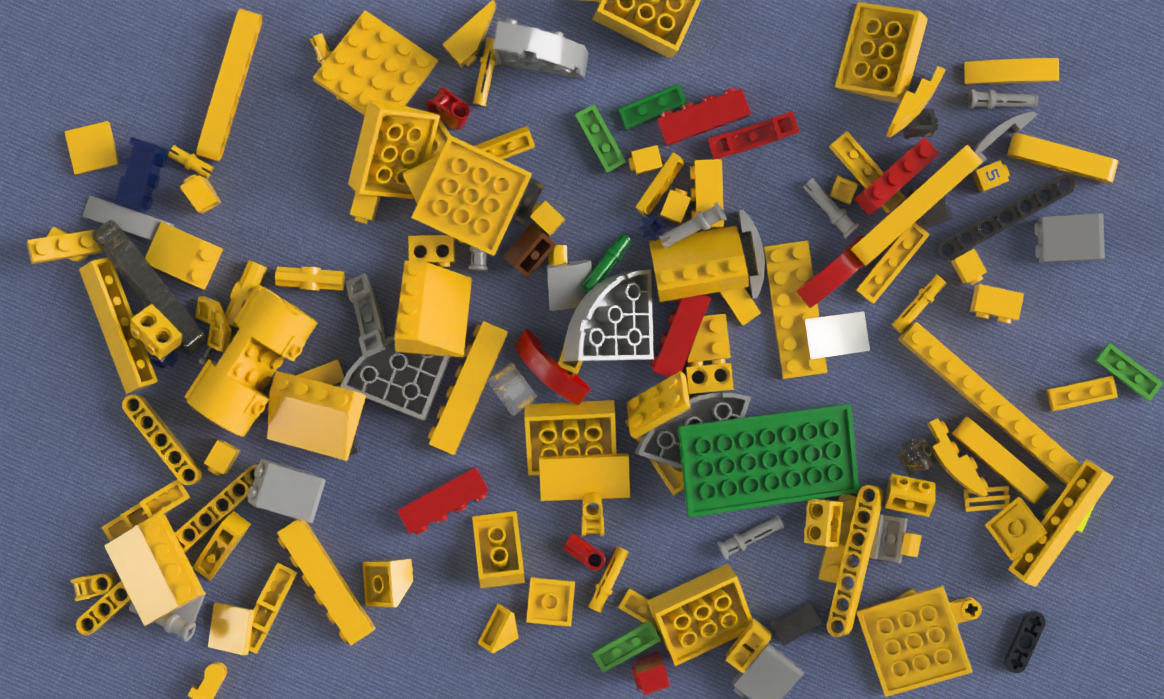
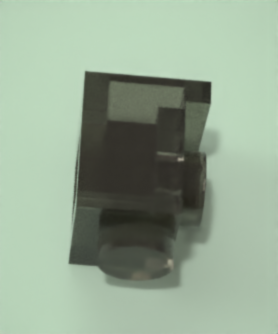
(922, 125)

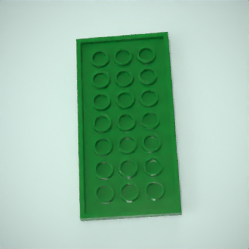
(768, 459)

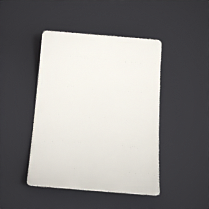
(837, 335)

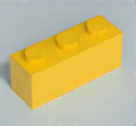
(707, 187)

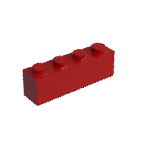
(703, 117)
(896, 176)
(680, 336)
(444, 500)
(650, 673)

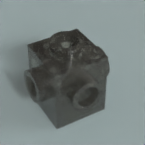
(916, 456)

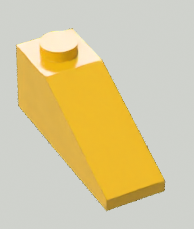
(467, 41)
(221, 545)

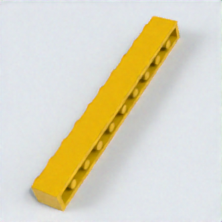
(990, 402)

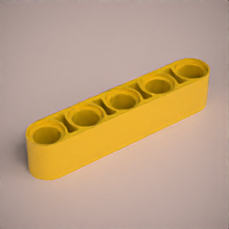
(1062, 158)
(152, 434)
(1000, 460)

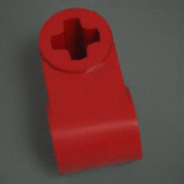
(448, 107)

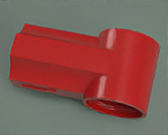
(582, 550)

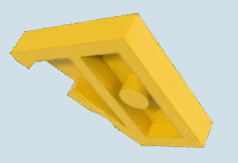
(711, 340)

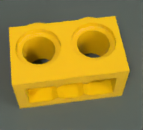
(432, 243)
(160, 329)
(709, 383)
(823, 522)
(748, 646)

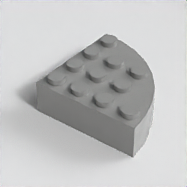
(539, 50)
(613, 320)
(398, 379)
(663, 441)

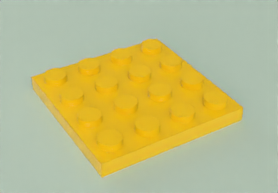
(374, 65)
(471, 195)
(914, 641)

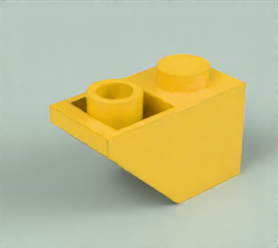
(200, 193)

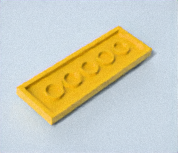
(787, 270)

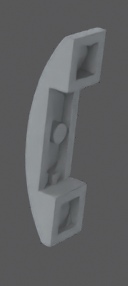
(1015, 123)
(127, 219)
(747, 226)
(367, 314)

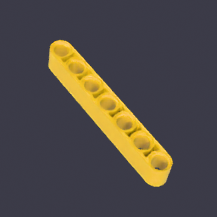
(229, 85)
(916, 205)
(847, 569)

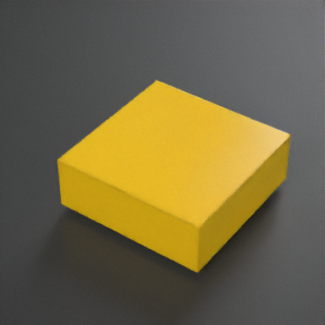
(843, 190)
(911, 544)

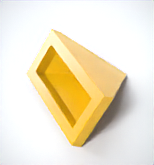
(500, 630)

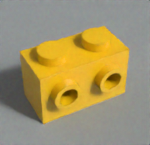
(997, 303)
(910, 495)

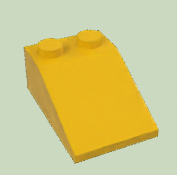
(183, 255)
(498, 549)

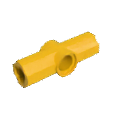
(310, 278)
(242, 290)

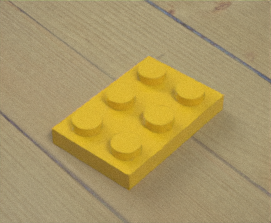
(658, 405)

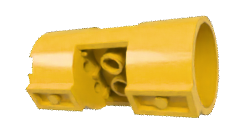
(234, 387)

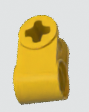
(592, 517)
(90, 586)
(960, 614)

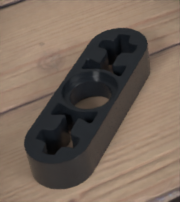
(1011, 654)

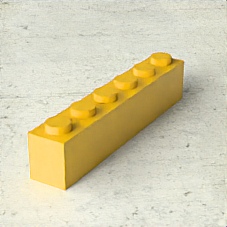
(114, 318)
(468, 388)
(1062, 522)
(326, 581)

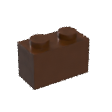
(529, 250)

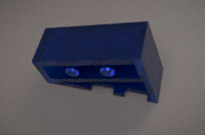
(141, 176)

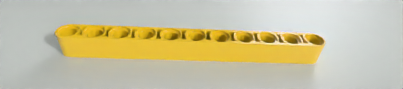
(200, 529)

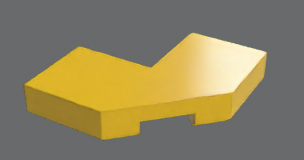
(212, 313)

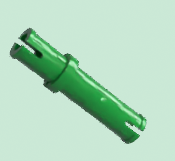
(611, 257)

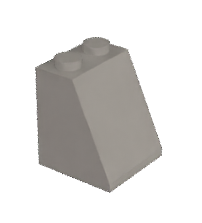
(1070, 238)
(286, 490)
(768, 676)

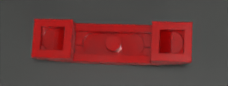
(753, 136)
(831, 276)
(548, 371)

